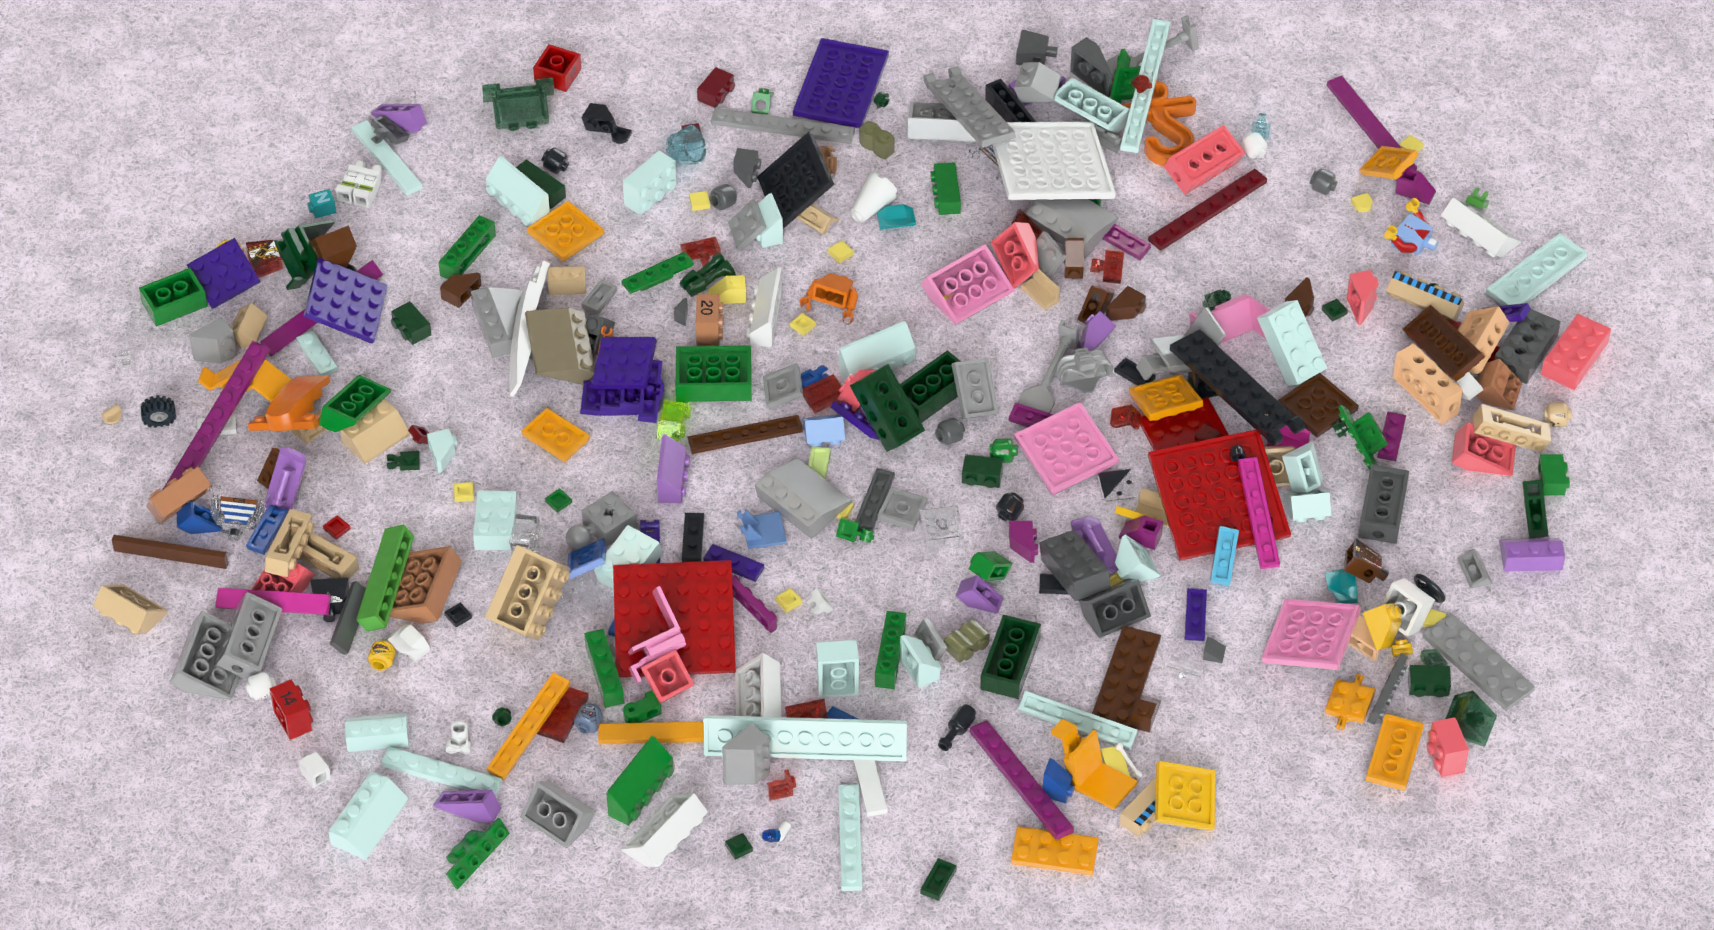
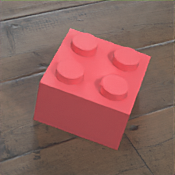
(1447, 747)

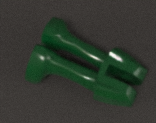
(696, 282)

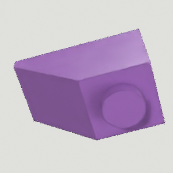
(979, 595)

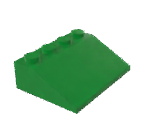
(713, 373)

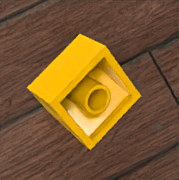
(1383, 624)

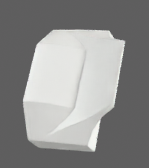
(409, 641)

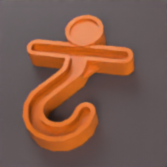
(1161, 116)

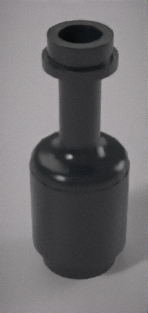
(958, 725)

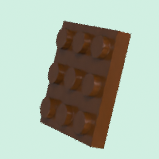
(1317, 404)

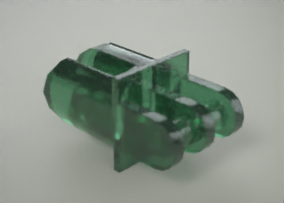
(1216, 298)

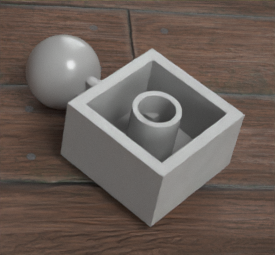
(604, 520)

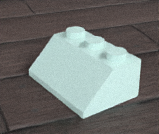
(376, 732)

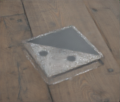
(1118, 486)

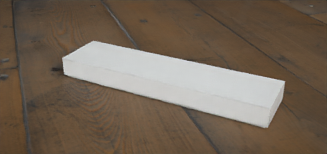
(870, 787)

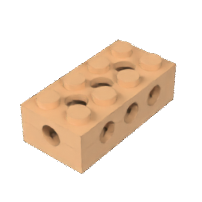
(1484, 331)
(1427, 383)

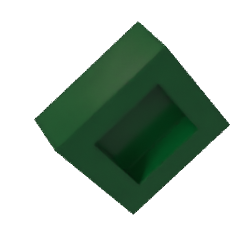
(1334, 310)
(739, 846)

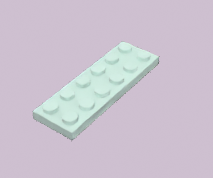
(1537, 272)

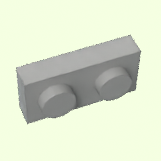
(599, 297)
(931, 638)

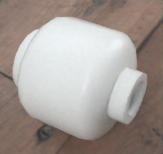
(1254, 145)
(259, 685)

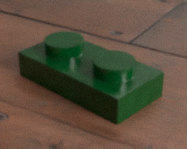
(938, 879)

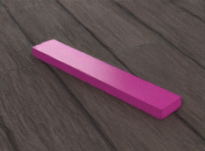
(1258, 513)
(290, 601)

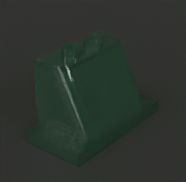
(519, 105)

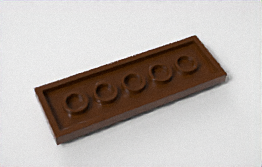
(1443, 343)
(1126, 674)

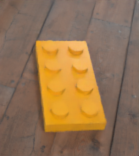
(1395, 752)
(1067, 854)

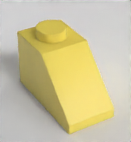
(730, 289)

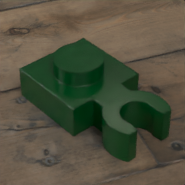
(407, 461)

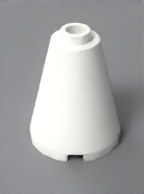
(873, 197)

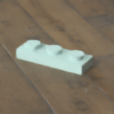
(317, 354)

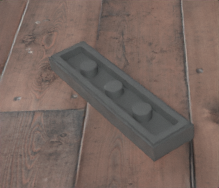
(874, 498)
(347, 622)

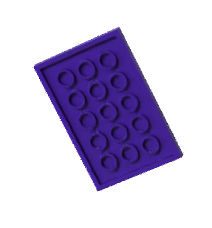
(841, 83)

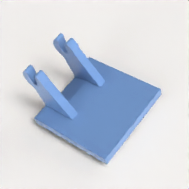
(762, 529)

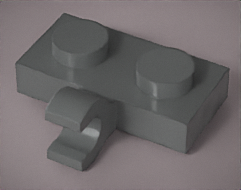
(386, 128)

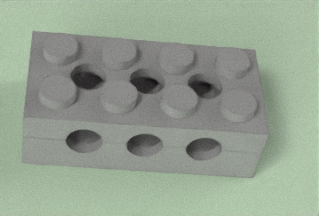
(249, 636)

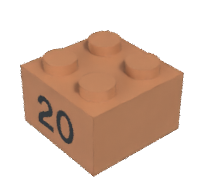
(709, 320)

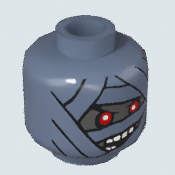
(588, 718)

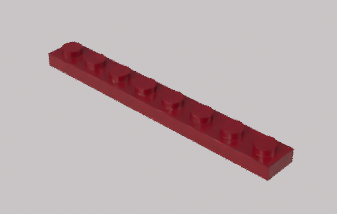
(1207, 209)

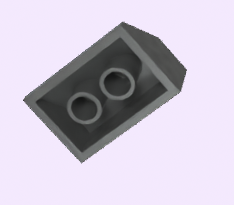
(1115, 607)

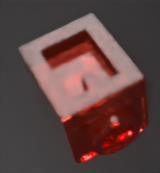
(1125, 416)
(781, 788)

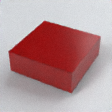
(336, 527)

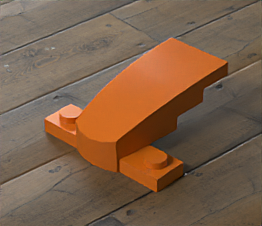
(291, 405)

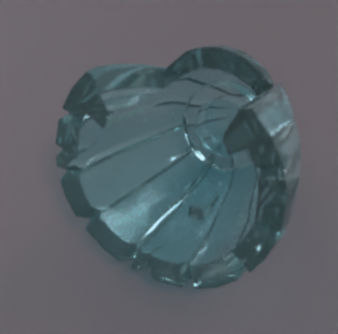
(686, 146)

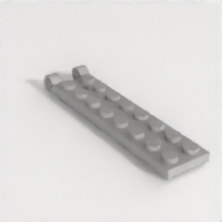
(970, 108)

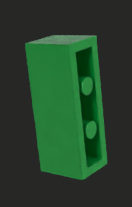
(946, 188)

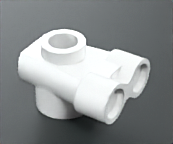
(459, 739)

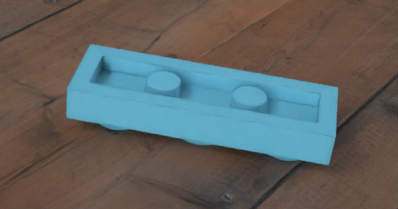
(1224, 556)

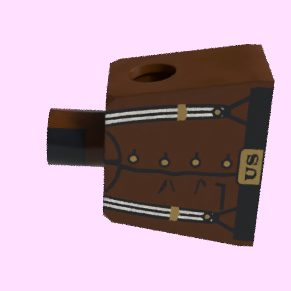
(1364, 562)

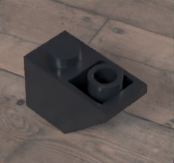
(599, 119)

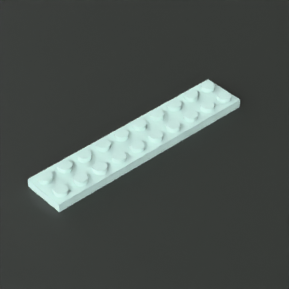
(814, 737)

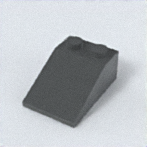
(1090, 66)

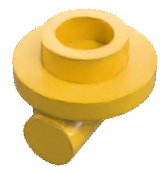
(1401, 646)

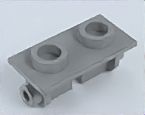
(1108, 139)

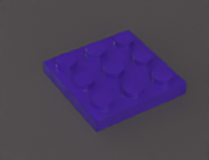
(224, 273)
(624, 363)

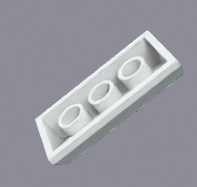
(1479, 228)
(765, 309)
(758, 688)
(665, 829)

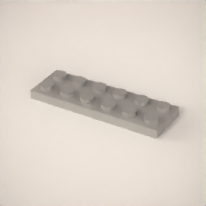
(1478, 662)

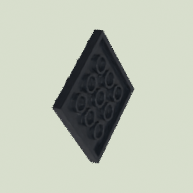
(796, 178)

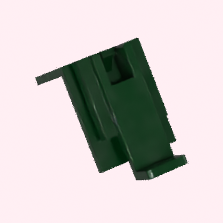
(298, 252)

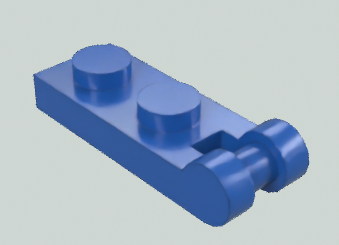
(266, 529)

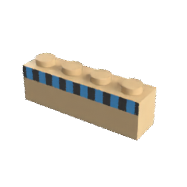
(1422, 295)
(1140, 813)

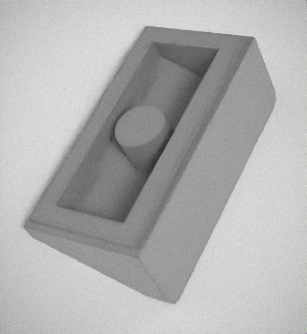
(1474, 569)

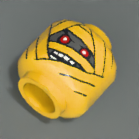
(381, 655)

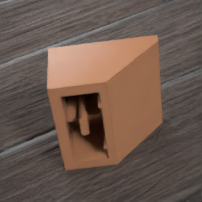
(1498, 385)

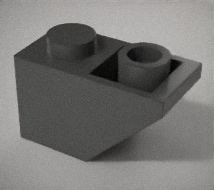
(746, 164)
(594, 326)

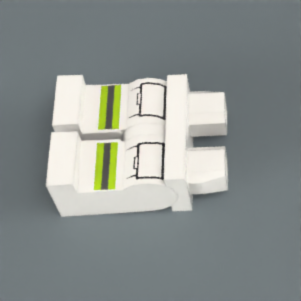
(360, 183)

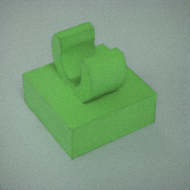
(1476, 200)

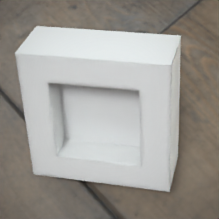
(821, 601)

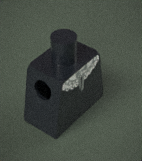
(337, 589)

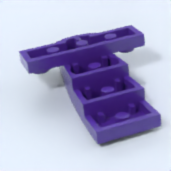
(614, 402)

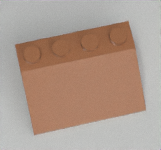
(426, 584)

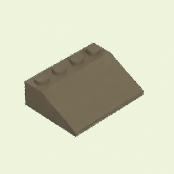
(560, 344)

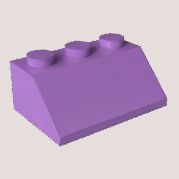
(672, 471)
(1532, 554)

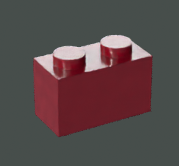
(715, 87)

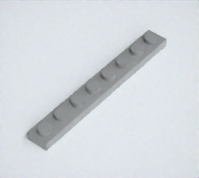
(782, 125)

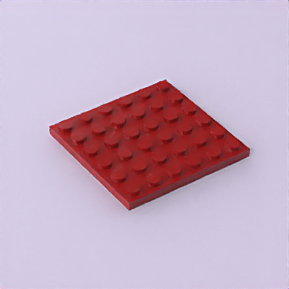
(1205, 491)
(700, 601)

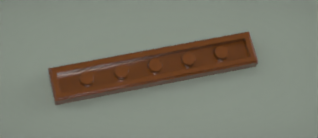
(745, 434)
(170, 551)

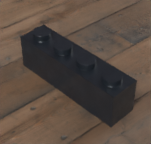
(1006, 103)

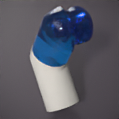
(776, 835)

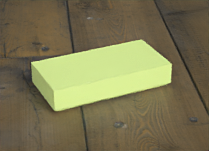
(819, 460)

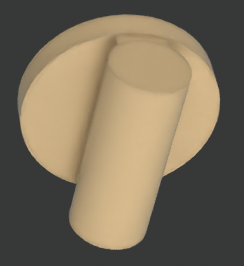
(112, 415)

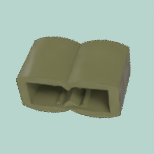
(877, 140)
(967, 640)

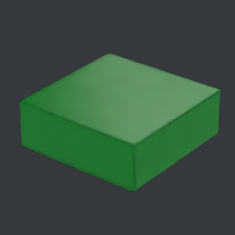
(558, 500)

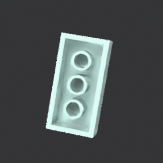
(1292, 342)

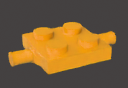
(1350, 701)

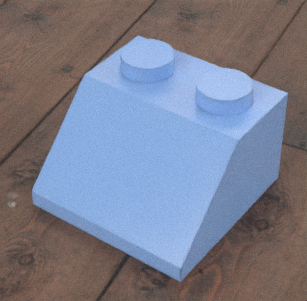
(823, 429)

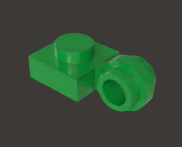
(850, 529)

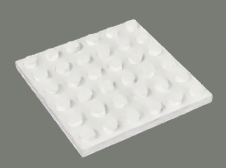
(1054, 162)

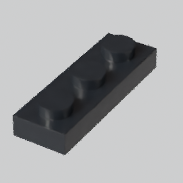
(693, 537)

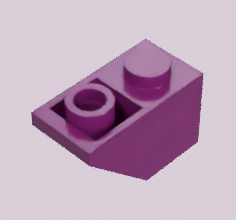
(1415, 185)
(1143, 530)
(1022, 539)

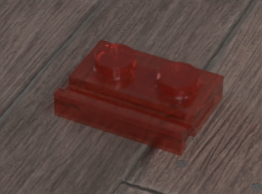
(822, 393)

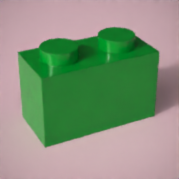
(1553, 474)
(990, 565)

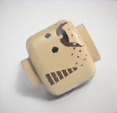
(1557, 414)

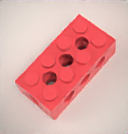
(1204, 159)

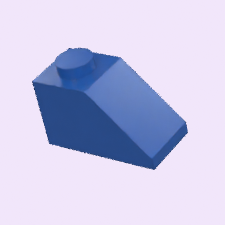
(196, 519)
(1057, 782)

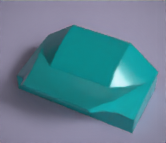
(896, 217)
(1342, 585)

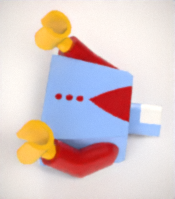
(1413, 232)

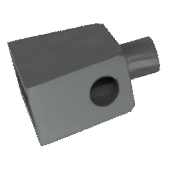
(1034, 48)

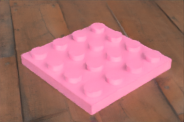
(1066, 448)
(1311, 634)

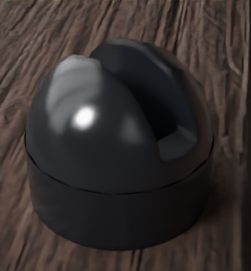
(1237, 452)

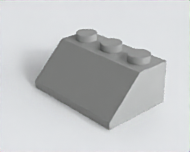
(746, 758)
(557, 813)

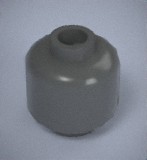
(1323, 181)
(723, 197)
(950, 431)

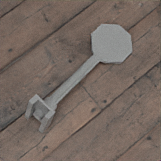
(1188, 35)
(1039, 396)

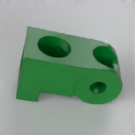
(642, 709)

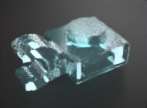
(1262, 127)

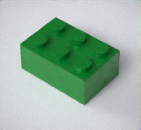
(173, 297)

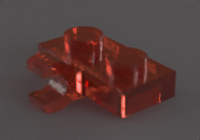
(701, 249)
(1111, 266)

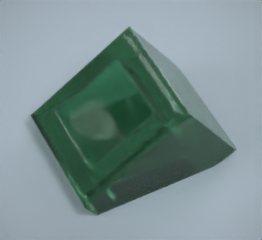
(1432, 657)

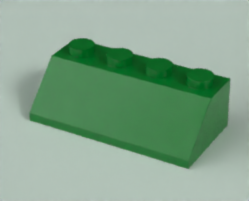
(352, 403)
(639, 782)

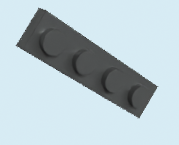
(1386, 696)

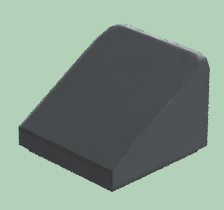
(681, 311)
(1213, 651)

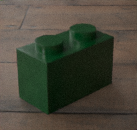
(411, 323)
(982, 471)
(1429, 680)

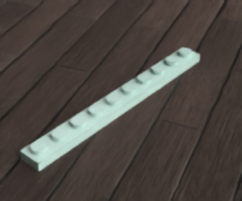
(1141, 101)

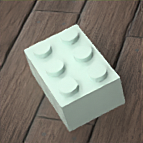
(649, 183)
(494, 519)
(629, 548)
(837, 668)

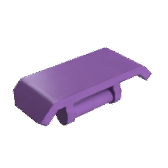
(286, 478)
(1095, 537)

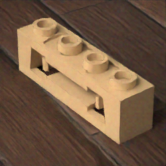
(1511, 428)
(300, 526)
(321, 553)

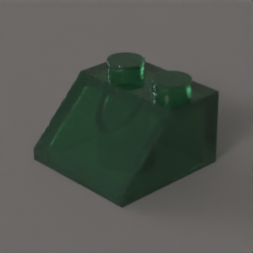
(1472, 717)

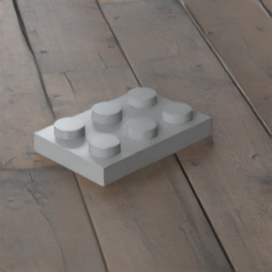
(975, 388)

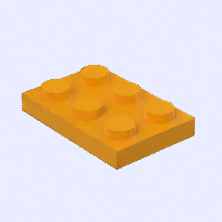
(1389, 162)
(555, 435)

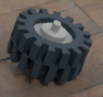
(158, 411)

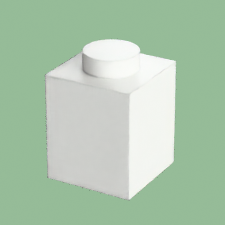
(314, 769)

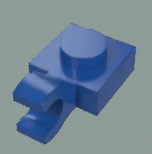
(810, 377)

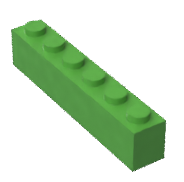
(385, 578)

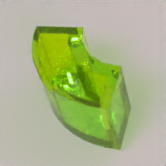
(673, 419)

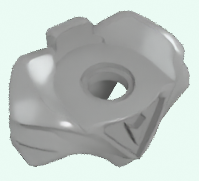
(1083, 369)

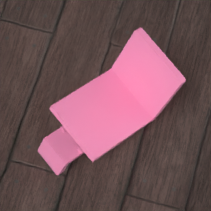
(1237, 316)
(662, 643)

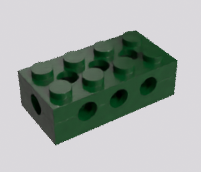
(887, 407)

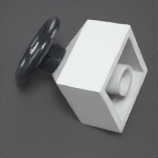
(1414, 601)

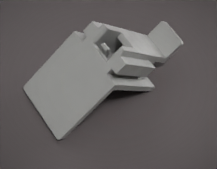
(1165, 359)

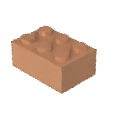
(177, 494)

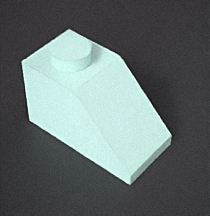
(442, 447)

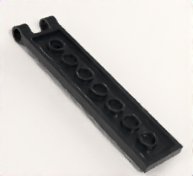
(1236, 386)

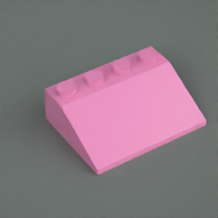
(973, 280)

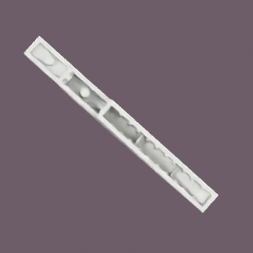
(520, 339)

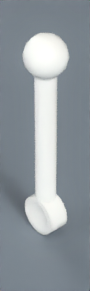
(1137, 774)

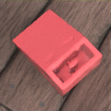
(295, 582)

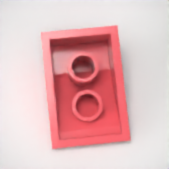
(1017, 252)
(1482, 453)

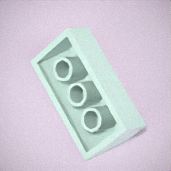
(1093, 105)
(517, 192)
(885, 347)
(367, 816)

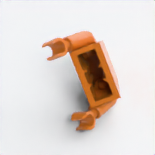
(833, 291)

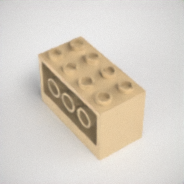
(528, 592)

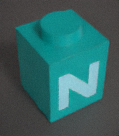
(321, 203)

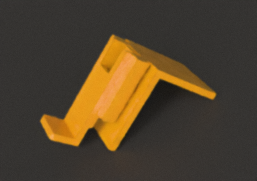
(266, 382)
(1088, 772)

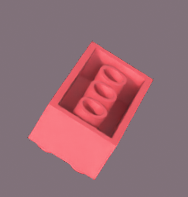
(1575, 351)

